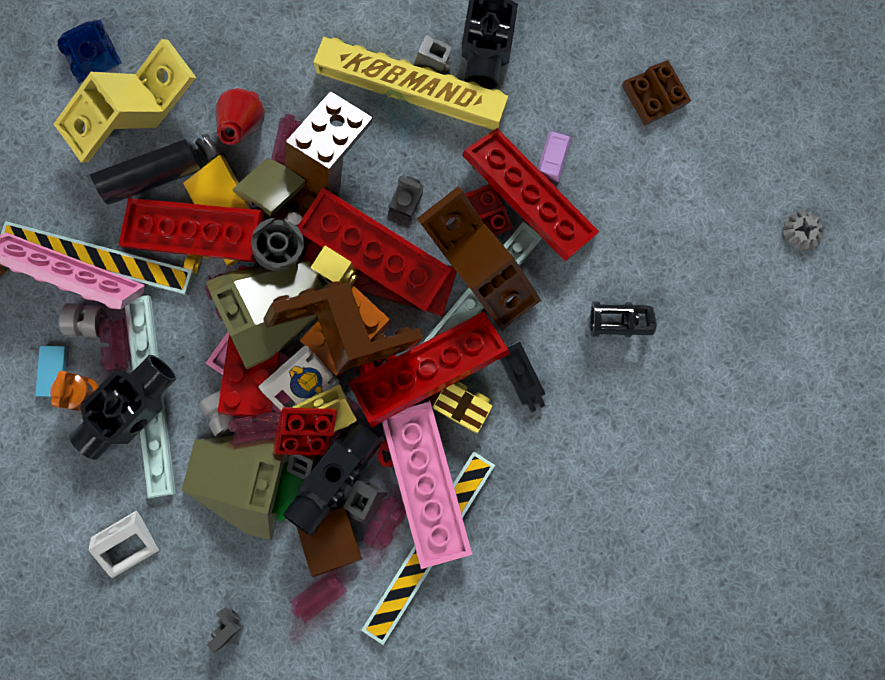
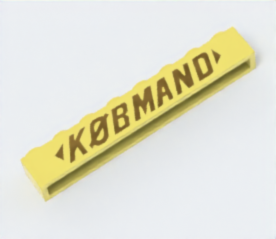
(416, 84)

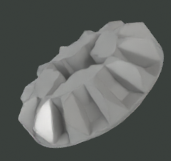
(799, 239)

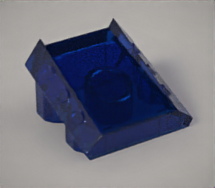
(88, 49)

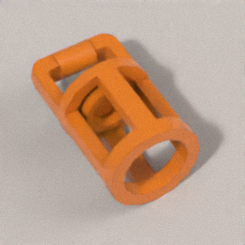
(70, 390)

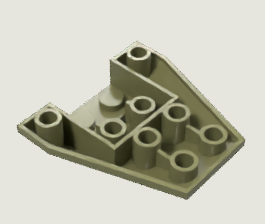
(246, 297)
(237, 482)

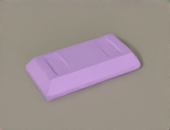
(554, 155)

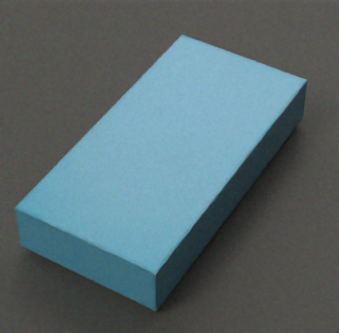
(50, 362)

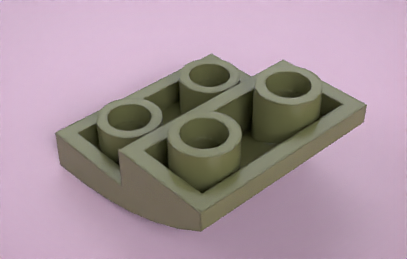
(269, 186)

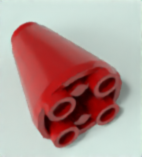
(238, 115)

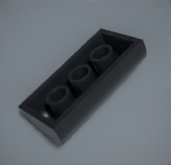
(147, 171)

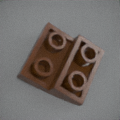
(656, 92)
(332, 544)

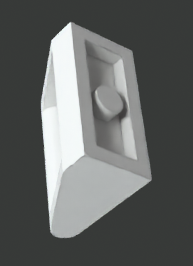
(114, 535)

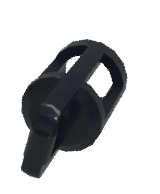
(629, 319)

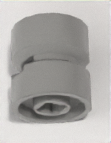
(80, 320)
(218, 423)

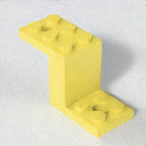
(124, 100)

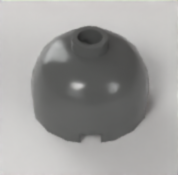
(277, 244)

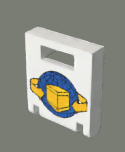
(299, 378)

